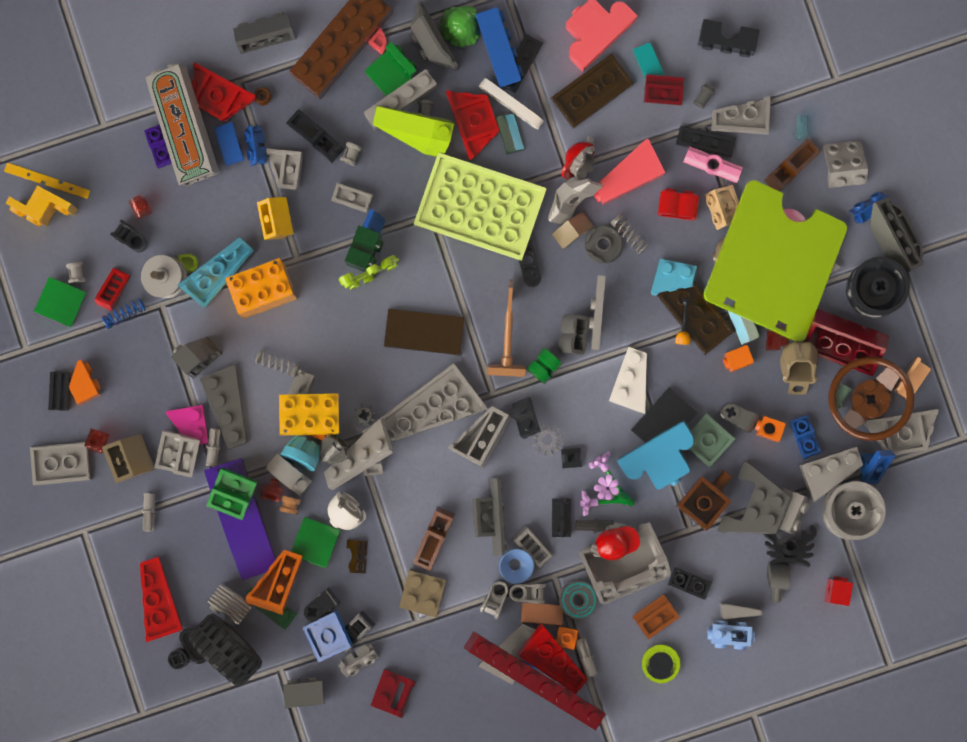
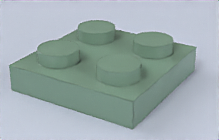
(709, 440)

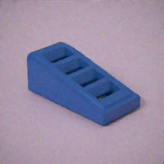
(374, 221)

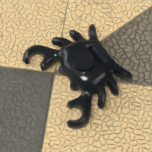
(791, 549)

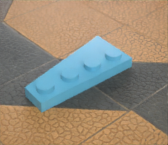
(210, 277)

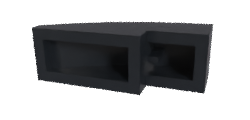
(315, 136)

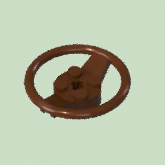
(880, 389)

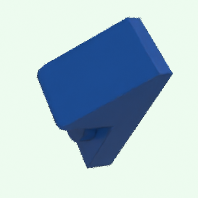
(875, 465)

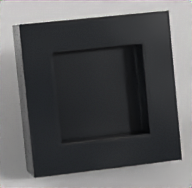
(571, 458)

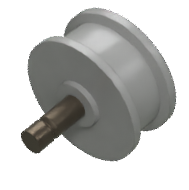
(162, 275)

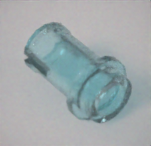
(801, 128)

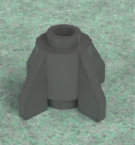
(333, 449)

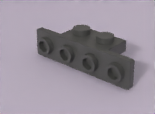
(489, 516)

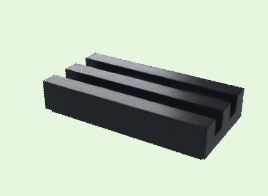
(59, 387)

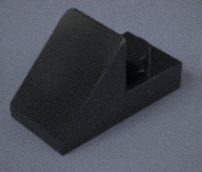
(525, 418)

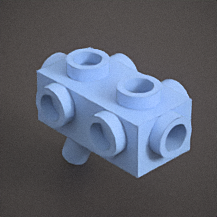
(724, 634)

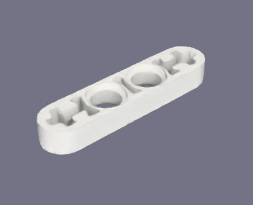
(511, 103)

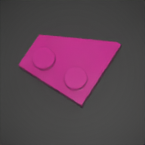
(190, 422)

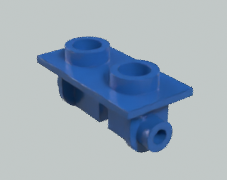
(253, 137)
(862, 209)

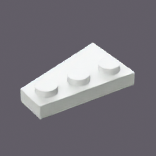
(631, 382)

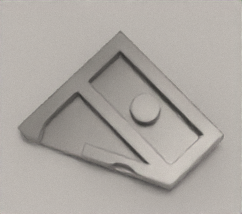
(286, 167)

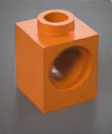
(738, 358)
(778, 429)
(566, 637)

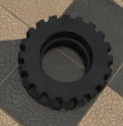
(225, 650)

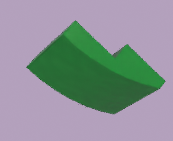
(59, 302)
(232, 493)
(315, 542)

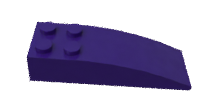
(245, 537)

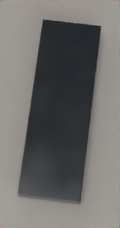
(526, 55)
(705, 141)

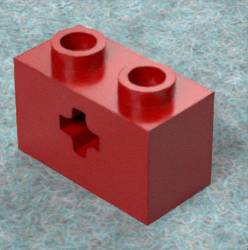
(838, 591)

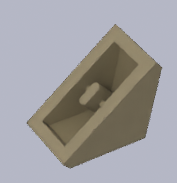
(572, 230)

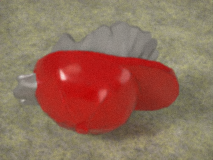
(579, 160)
(616, 542)

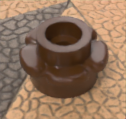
(267, 96)

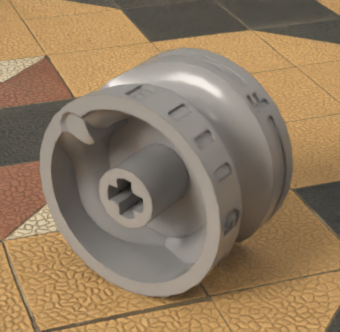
(853, 495)

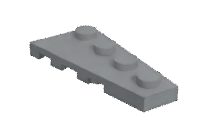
(364, 453)

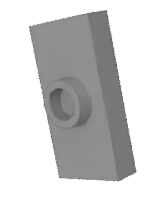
(352, 197)

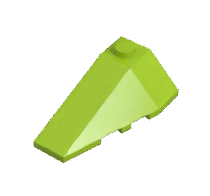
(417, 130)

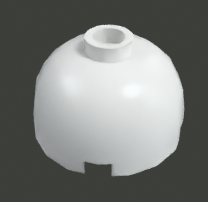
(344, 512)

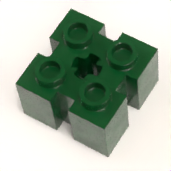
(363, 249)

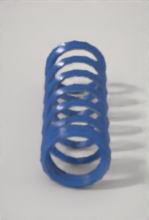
(109, 324)

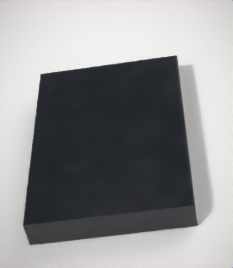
(664, 414)

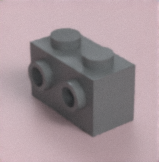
(304, 693)

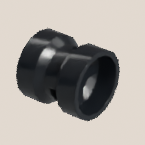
(181, 658)

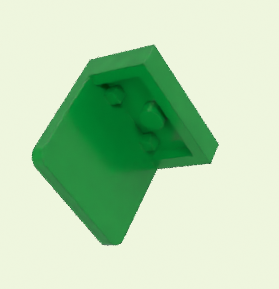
(391, 69)

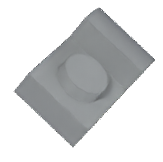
(288, 474)

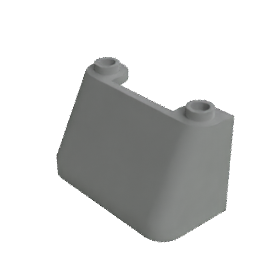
(630, 573)

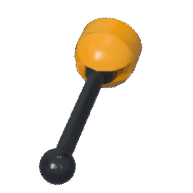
(683, 337)

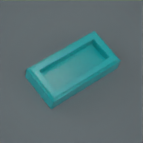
(647, 60)

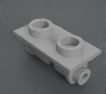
(366, 656)

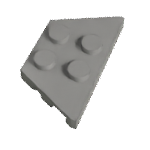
(597, 307)
(911, 438)

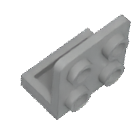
(845, 164)

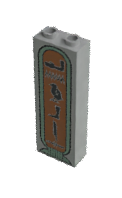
(182, 124)

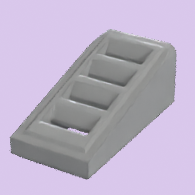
(520, 535)
(733, 611)

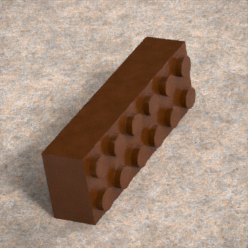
(339, 44)

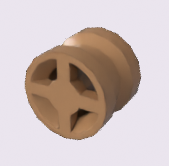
(290, 505)

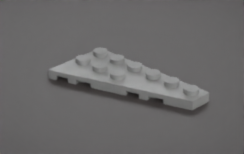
(435, 404)

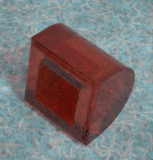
(140, 207)
(96, 440)

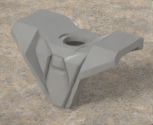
(569, 197)

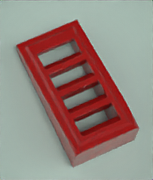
(106, 286)

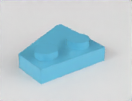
(672, 276)

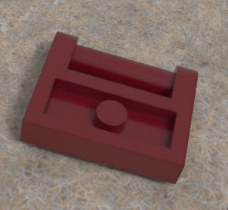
(387, 689)

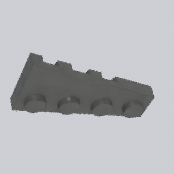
(225, 401)

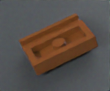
(655, 616)

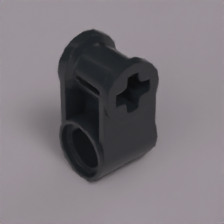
(127, 235)
(324, 603)

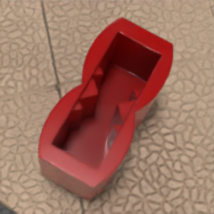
(678, 205)

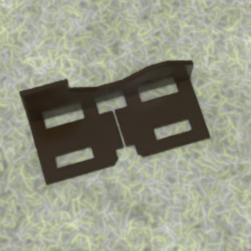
(353, 545)

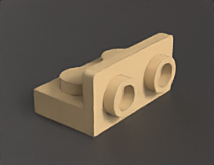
(722, 205)

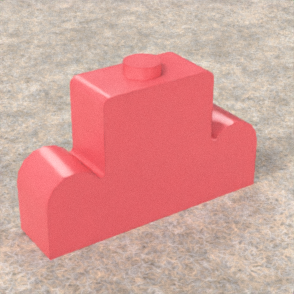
(596, 30)

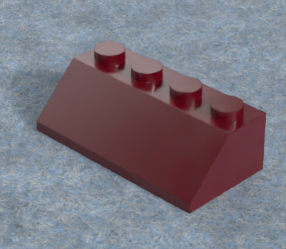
(845, 340)

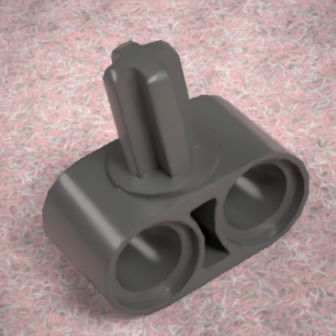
(778, 579)

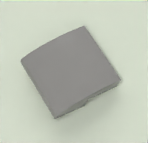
(177, 453)

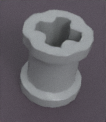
(350, 154)
(75, 272)

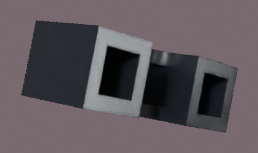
(712, 37)

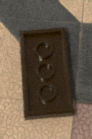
(592, 91)
(703, 321)
(424, 332)

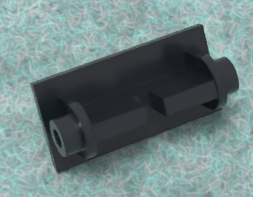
(561, 517)

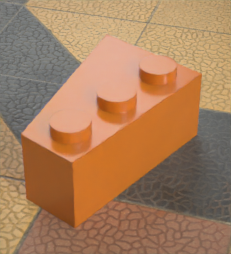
(277, 583)

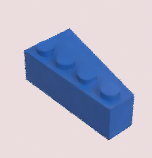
(498, 47)

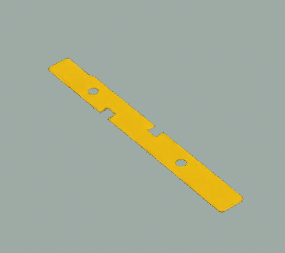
(51, 182)

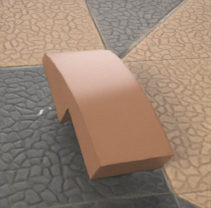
(541, 613)

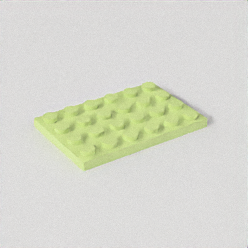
(480, 206)

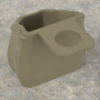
(799, 366)

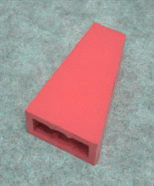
(632, 173)

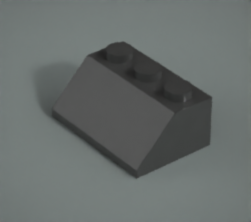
(263, 33)

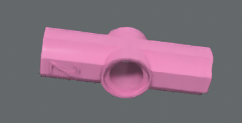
(725, 169)

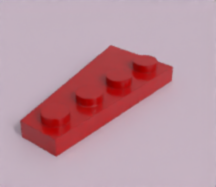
(159, 607)
(549, 657)

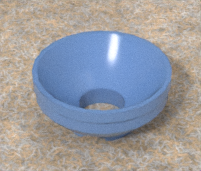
(518, 575)

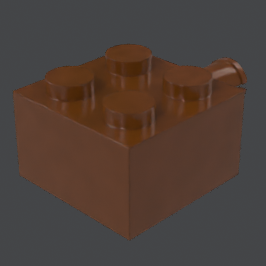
(705, 500)

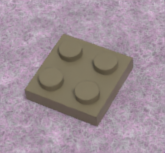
(422, 593)

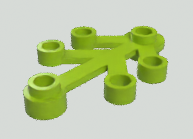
(352, 282)

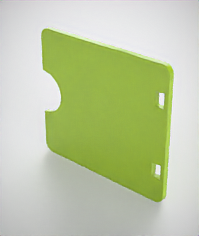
(774, 264)

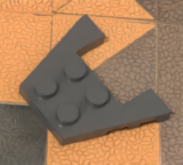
(765, 509)

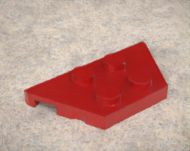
(218, 95)
(474, 120)

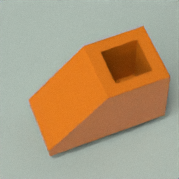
(83, 385)

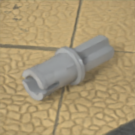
(213, 447)
(148, 512)
(586, 657)

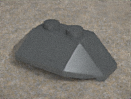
(430, 40)
(896, 234)

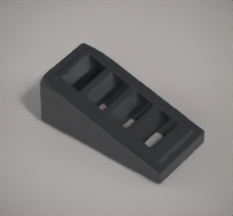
(367, 622)

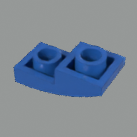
(229, 143)
(805, 437)

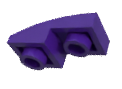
(158, 146)

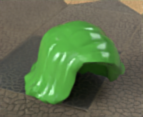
(460, 26)

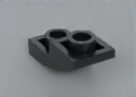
(690, 583)

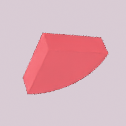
(378, 41)

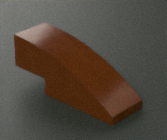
(792, 165)
(433, 538)

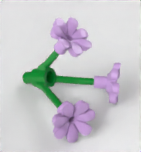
(606, 488)

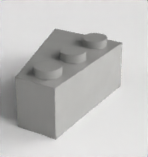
(482, 438)
(829, 471)

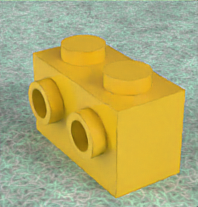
(276, 218)

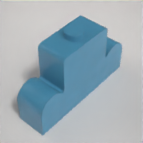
(661, 457)

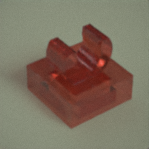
(775, 341)
(272, 491)

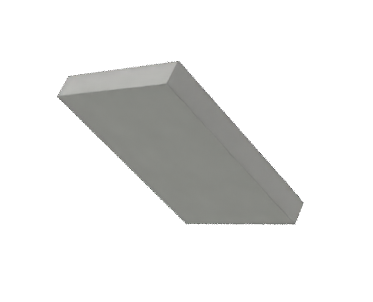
(60, 463)

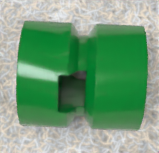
(544, 366)

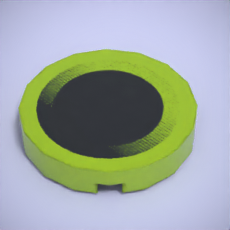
(660, 663)

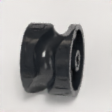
(875, 273)

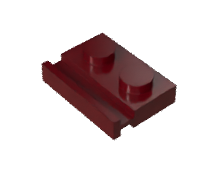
(663, 90)

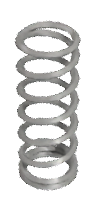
(616, 220)
(293, 372)

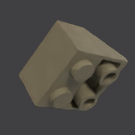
(128, 458)

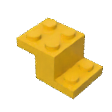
(41, 207)

